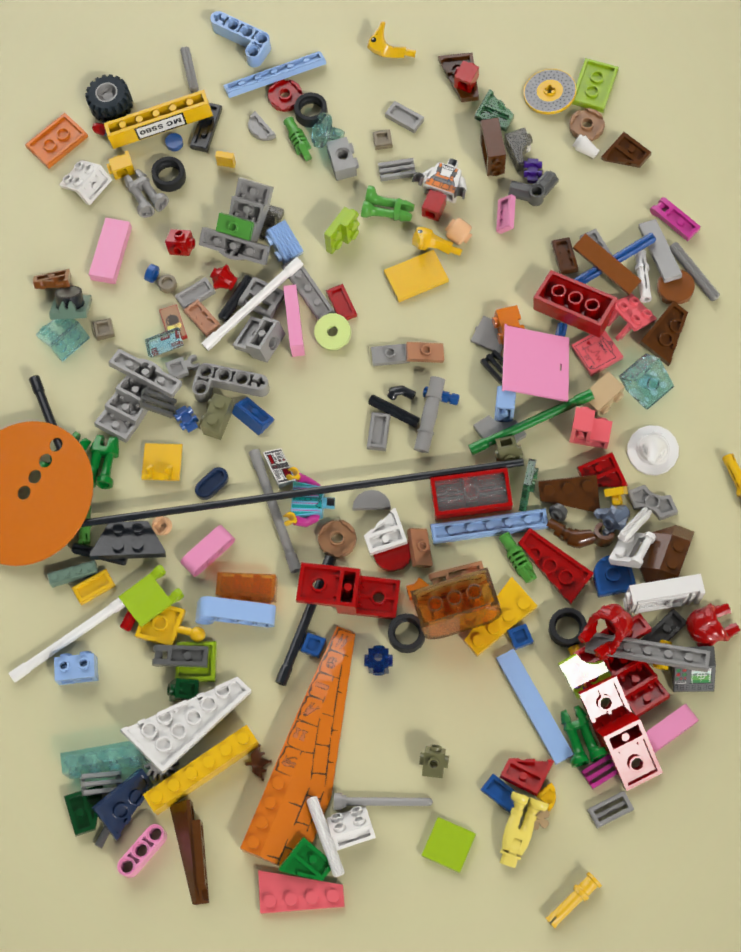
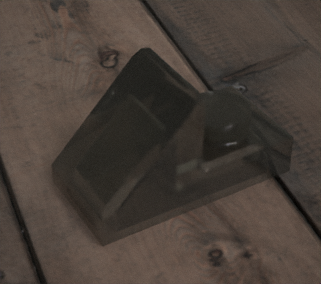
(273, 217)

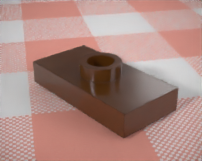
(564, 256)

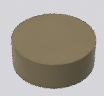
(167, 283)

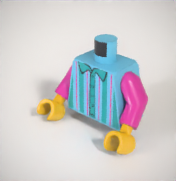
(306, 509)

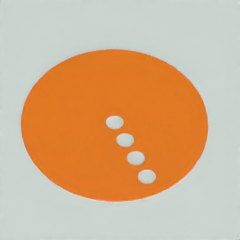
(56, 503)

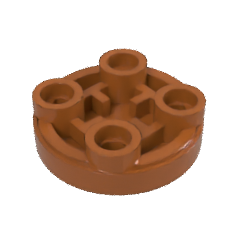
(676, 290)

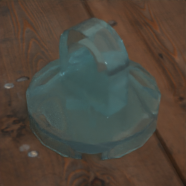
(323, 131)

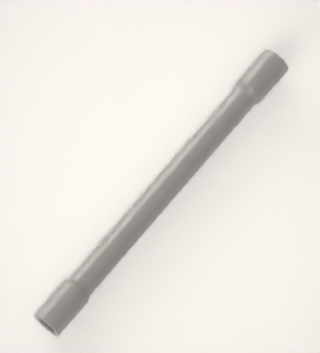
(290, 555)

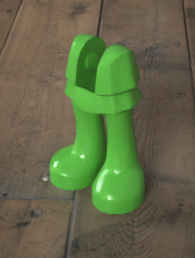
(400, 206)

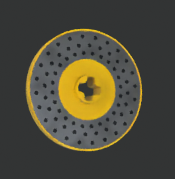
(559, 99)

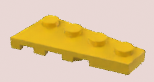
(514, 606)

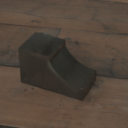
(517, 145)

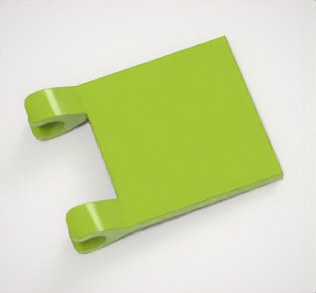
(147, 598)

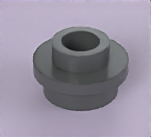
(558, 512)

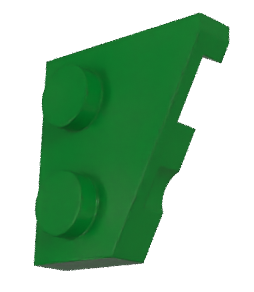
(306, 861)

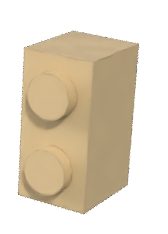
(605, 392)

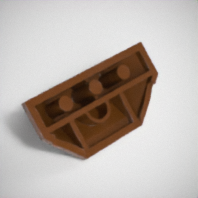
(666, 554)

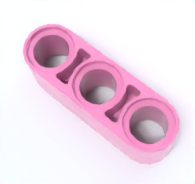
(207, 550)
(671, 727)
(132, 854)

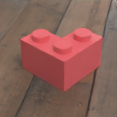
(590, 430)

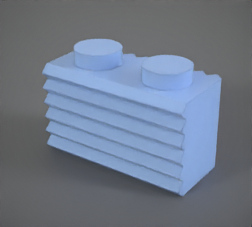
(283, 242)
(504, 405)

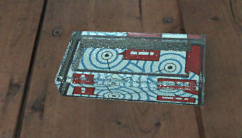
(164, 342)

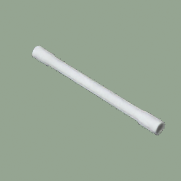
(288, 271)
(25, 668)

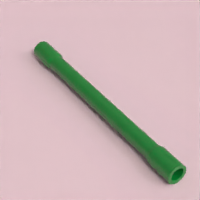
(577, 400)

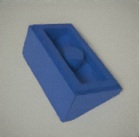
(252, 415)

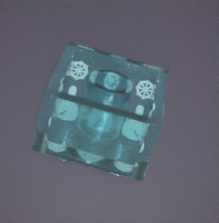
(646, 380)

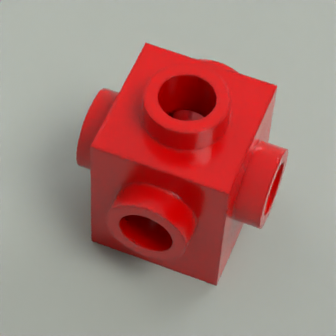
(180, 242)

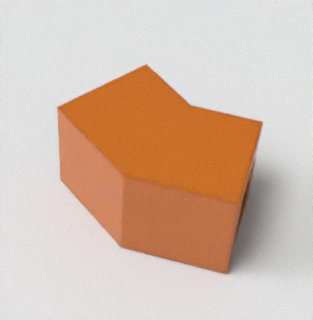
(417, 585)

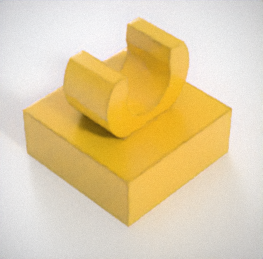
(616, 494)

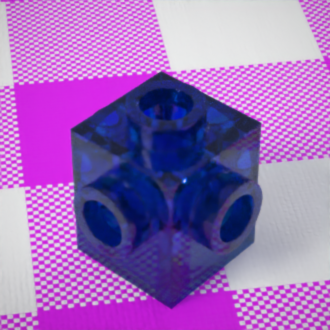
(378, 667)

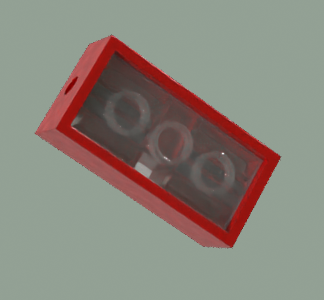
(471, 493)

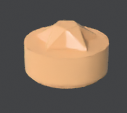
(162, 525)

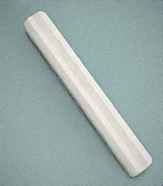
(325, 836)

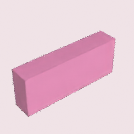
(110, 250)
(294, 320)

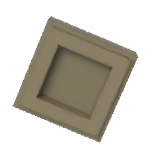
(382, 139)
(103, 329)

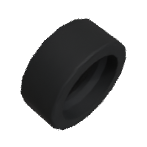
(309, 98)
(166, 162)
(569, 612)
(403, 648)

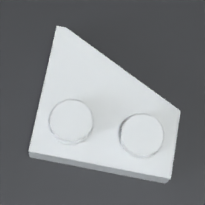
(386, 534)

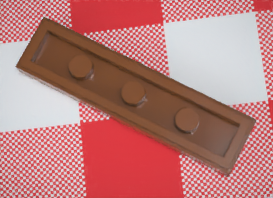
(607, 264)

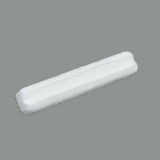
(630, 529)

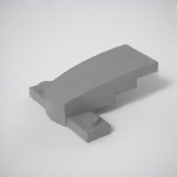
(249, 203)
(122, 410)

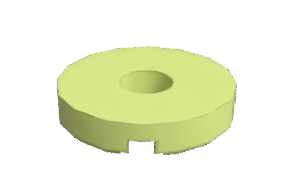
(329, 321)

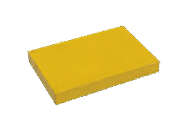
(416, 276)

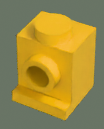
(121, 166)

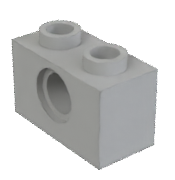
(342, 167)

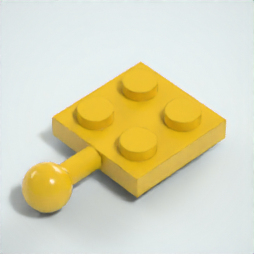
(166, 626)

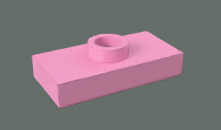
(505, 214)

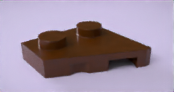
(626, 152)

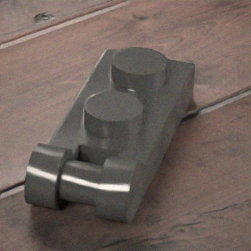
(181, 656)

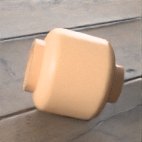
(458, 231)

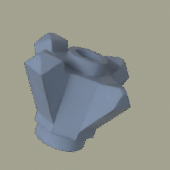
(613, 518)

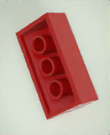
(574, 303)

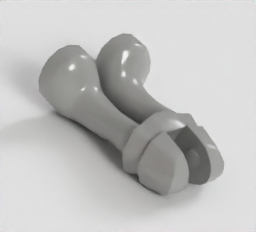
(142, 183)

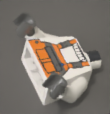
(443, 179)

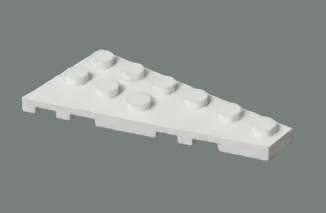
(178, 728)

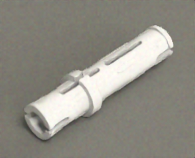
(642, 269)

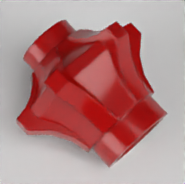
(223, 278)

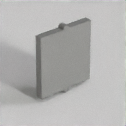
(487, 335)

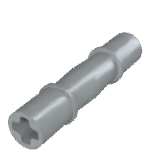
(429, 414)

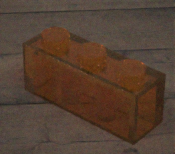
(247, 587)

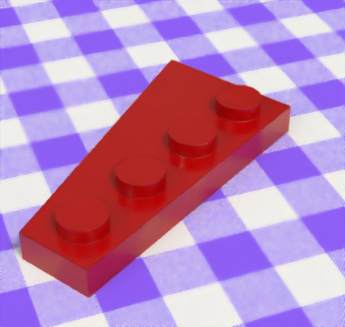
(558, 567)

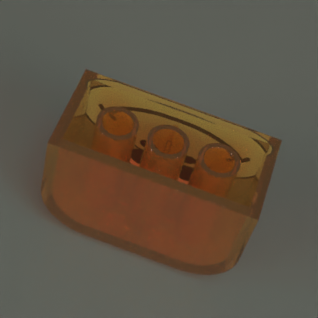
(456, 604)

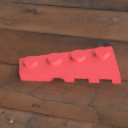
(294, 893)

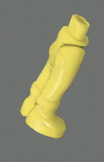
(517, 839)

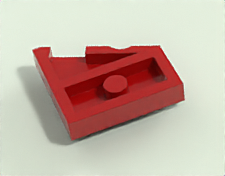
(606, 469)

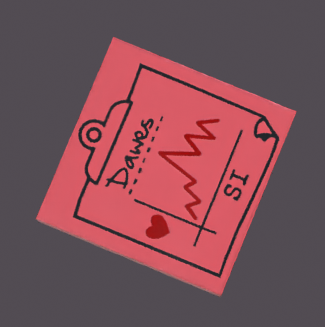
(596, 352)

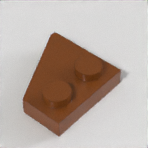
(53, 280)

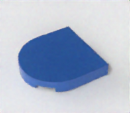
(612, 578)

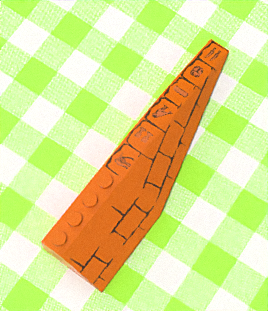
(306, 760)

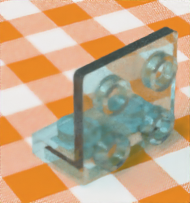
(63, 336)

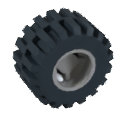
(108, 98)

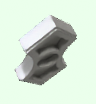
(489, 426)
(661, 506)

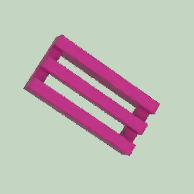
(589, 778)

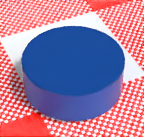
(174, 142)
(151, 273)

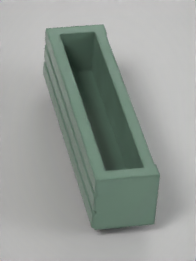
(73, 573)

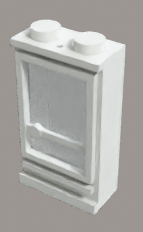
(664, 594)

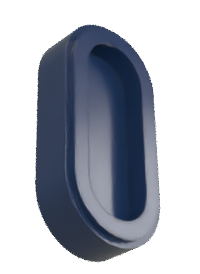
(211, 483)

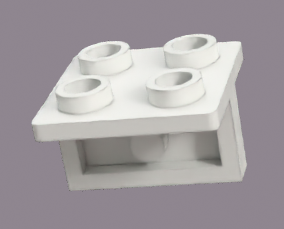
(350, 827)

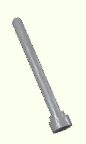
(342, 801)

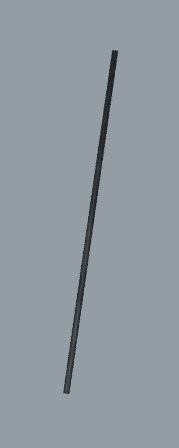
(300, 493)

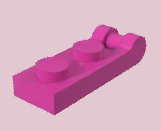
(675, 218)

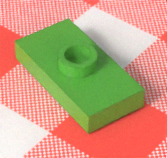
(235, 226)

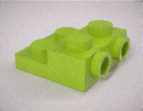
(342, 230)

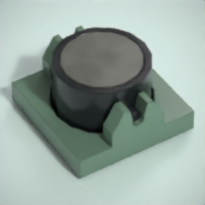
(70, 304)

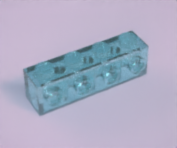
(101, 758)

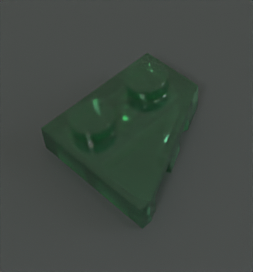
(494, 108)
(529, 484)

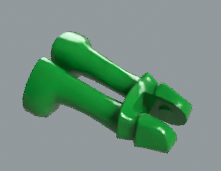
(580, 757)

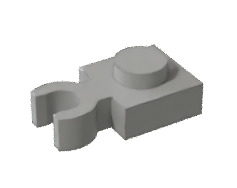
(179, 368)

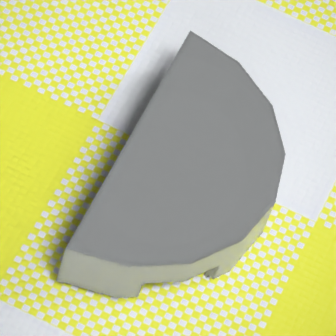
(259, 128)
(371, 501)

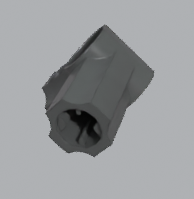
(542, 187)

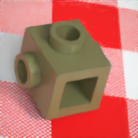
(507, 449)
(434, 761)

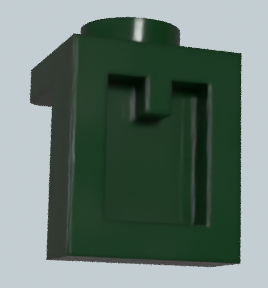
(182, 689)

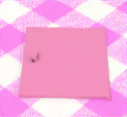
(534, 363)

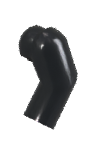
(400, 390)

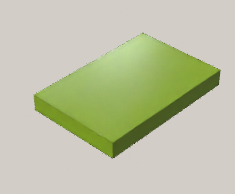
(595, 84)

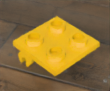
(162, 462)

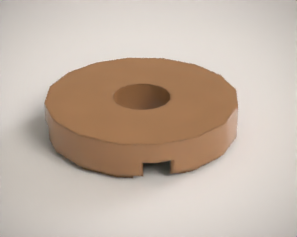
(587, 115)
(340, 549)

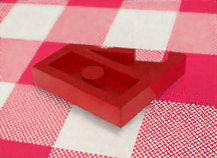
(526, 773)

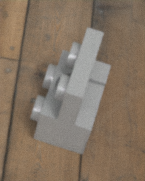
(260, 338)

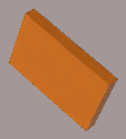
(56, 140)

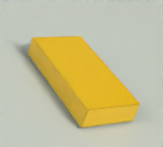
(93, 586)

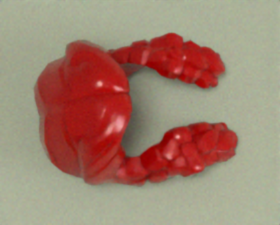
(616, 620)
(706, 629)

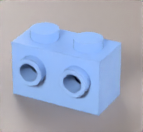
(76, 668)

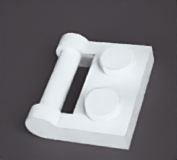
(624, 552)

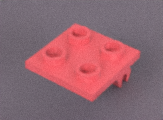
(633, 313)

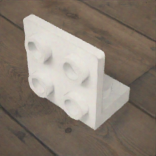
(86, 180)

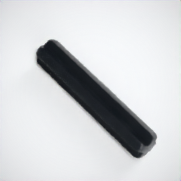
(232, 303)
(394, 410)
(85, 550)

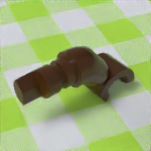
(581, 538)

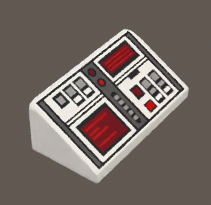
(279, 466)

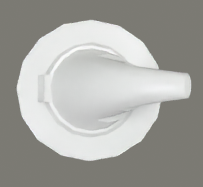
(652, 450)

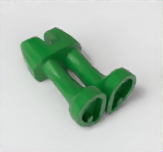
(107, 452)

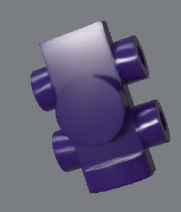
(532, 170)

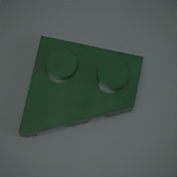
(81, 812)

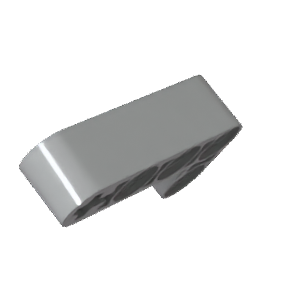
(255, 383)

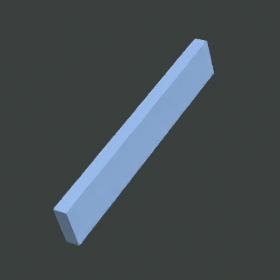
(274, 74)
(489, 526)
(534, 706)

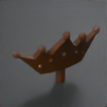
(258, 762)

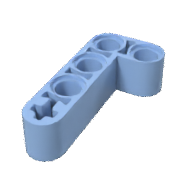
(255, 40)
(234, 611)

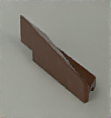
(192, 850)

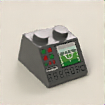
(695, 681)

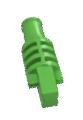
(298, 138)
(518, 558)

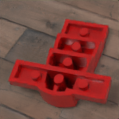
(636, 678)

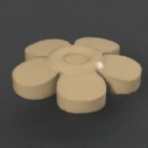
(541, 819)

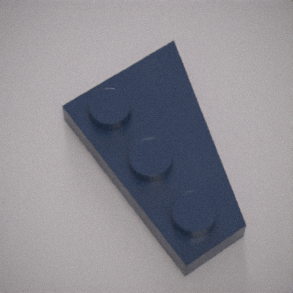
(120, 804)

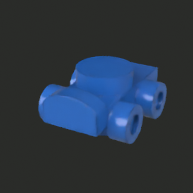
(188, 421)

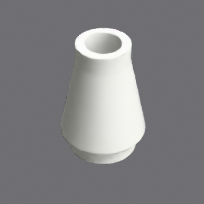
(585, 146)

